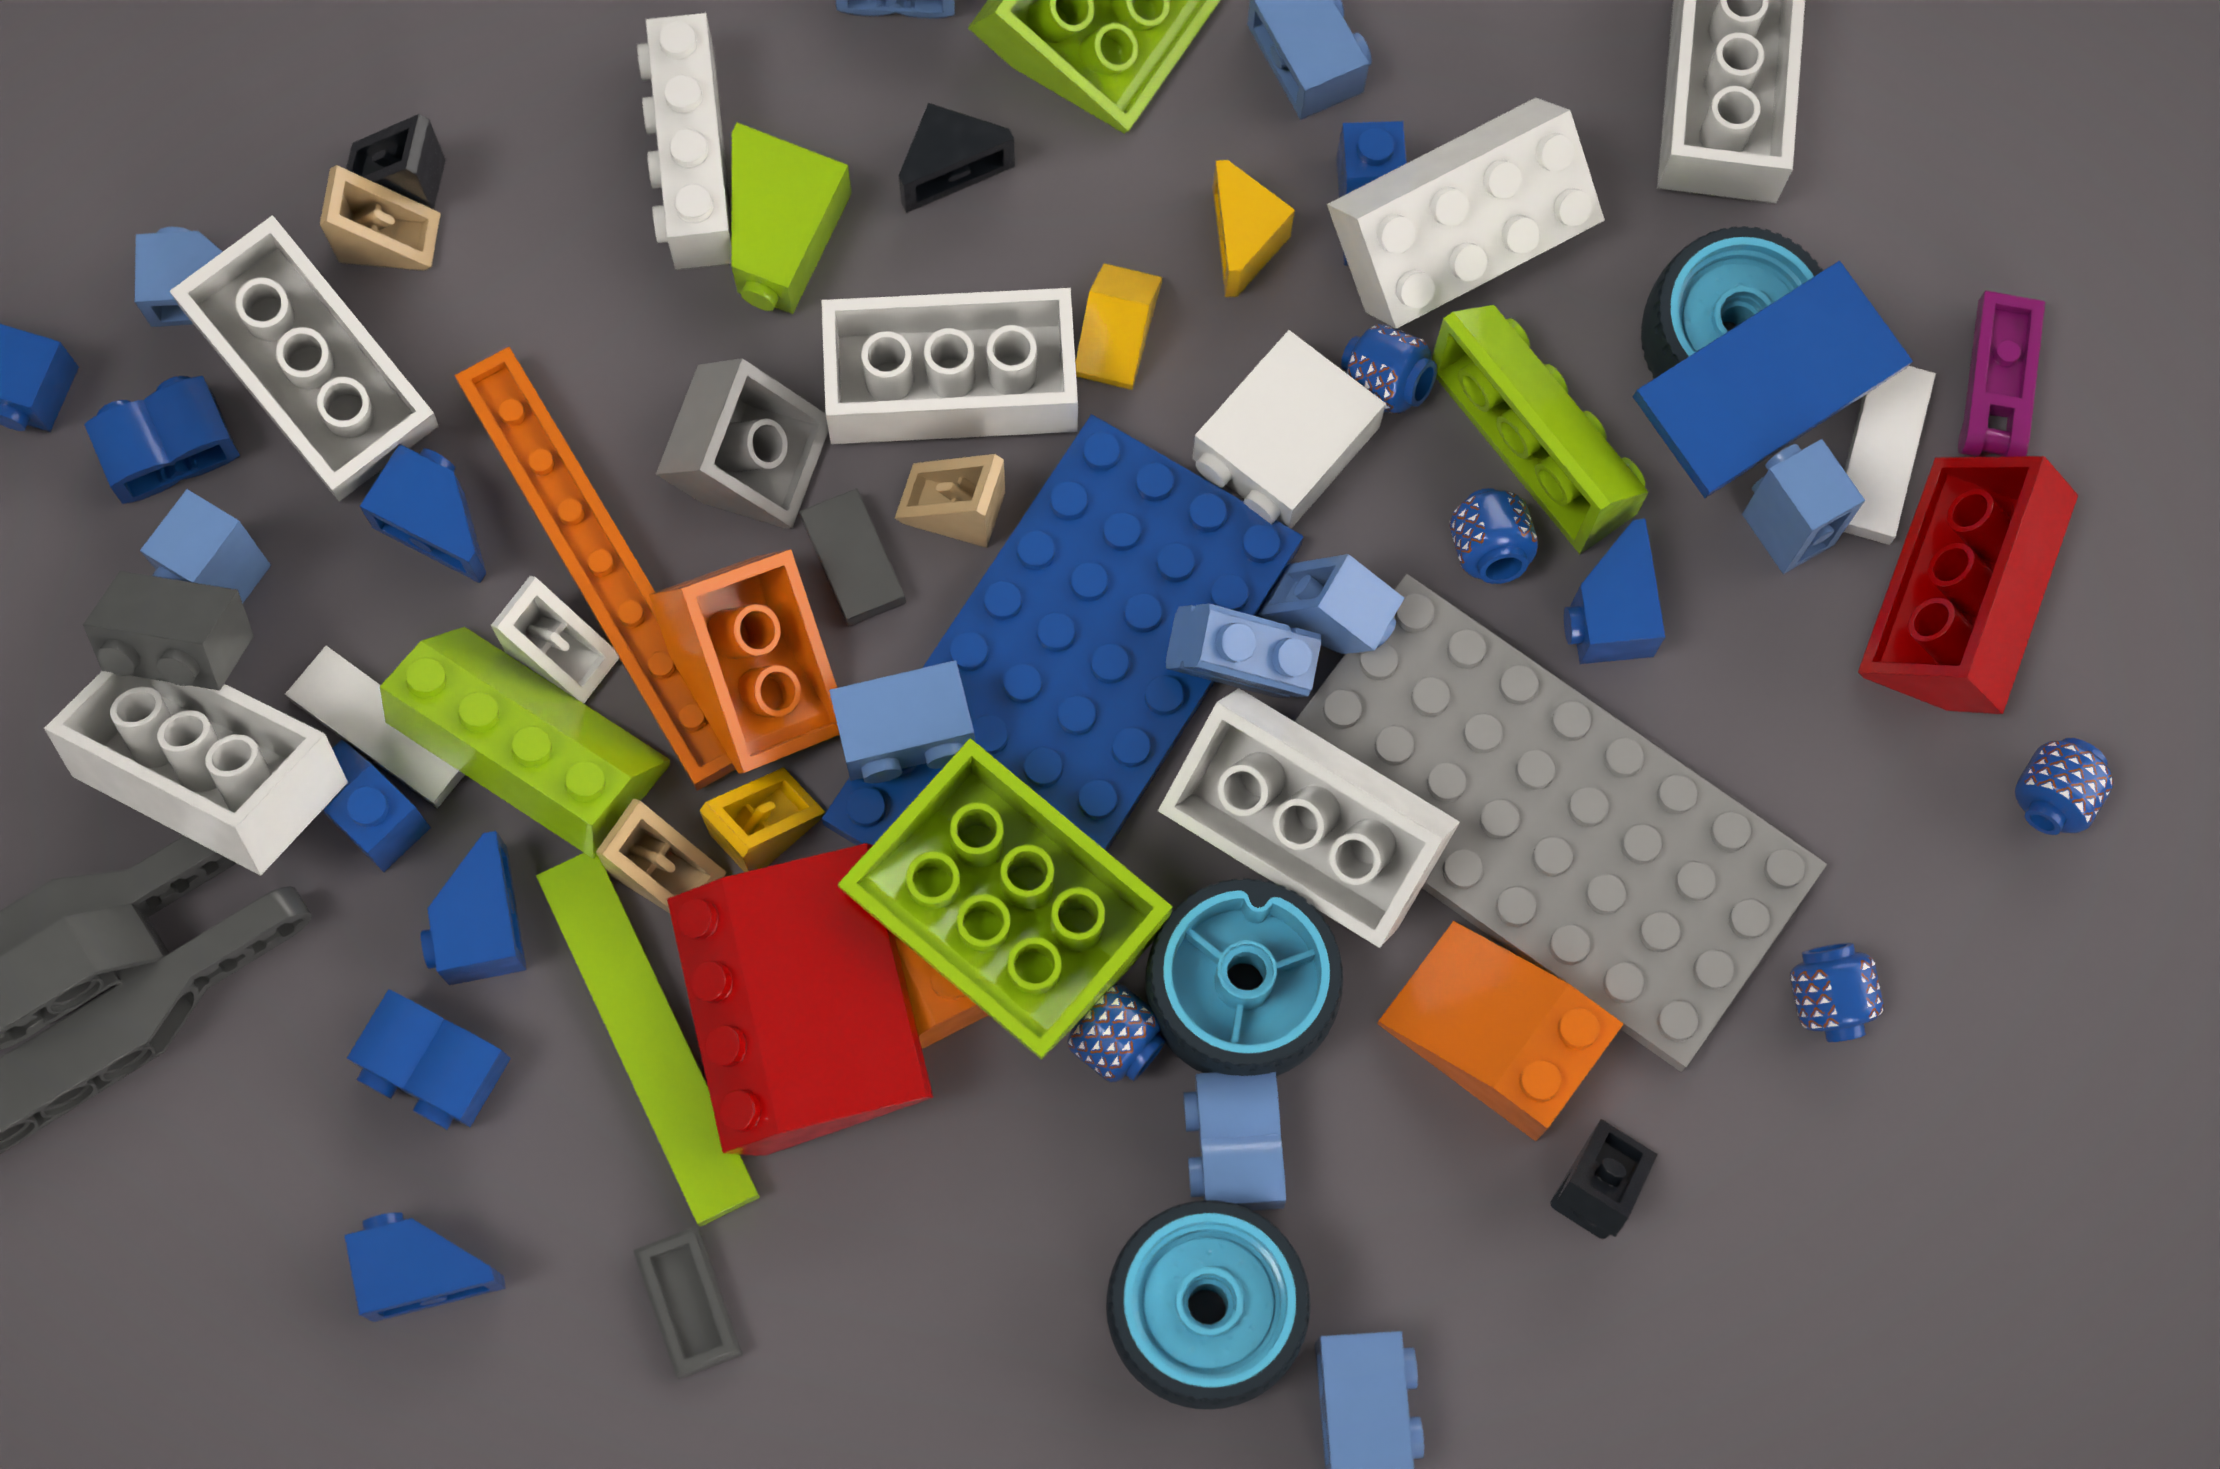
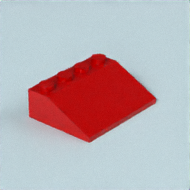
(796, 1004)

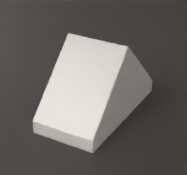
(553, 640)

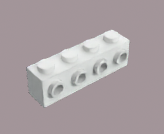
(689, 141)

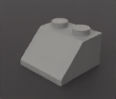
(744, 443)

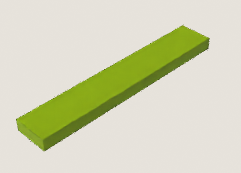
(646, 1036)

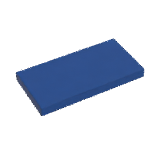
(1772, 379)

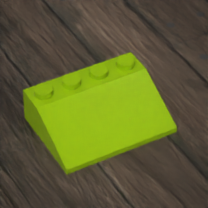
(1094, 51)
(1007, 899)

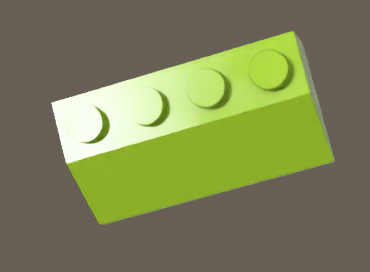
(1536, 425)
(519, 736)

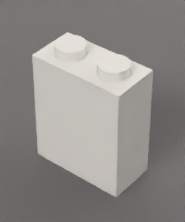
(1287, 431)

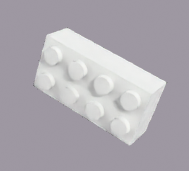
(1731, 97)
(1466, 212)
(304, 357)
(949, 366)
(200, 762)
(1308, 816)

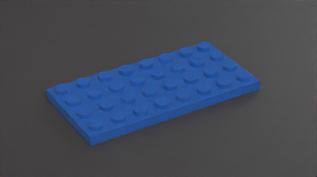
(1076, 631)

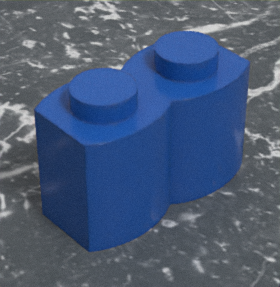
(161, 438)
(427, 1059)

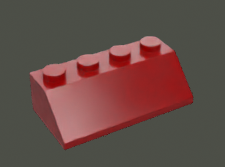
(1970, 581)

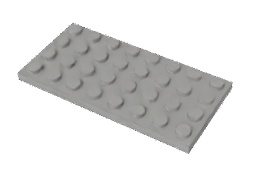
(1570, 827)

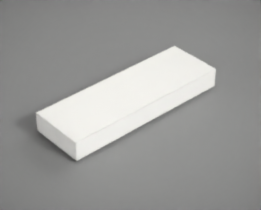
(1886, 450)
(353, 709)

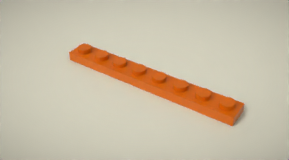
(591, 553)

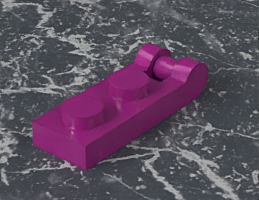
(2002, 374)

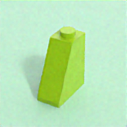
(781, 216)

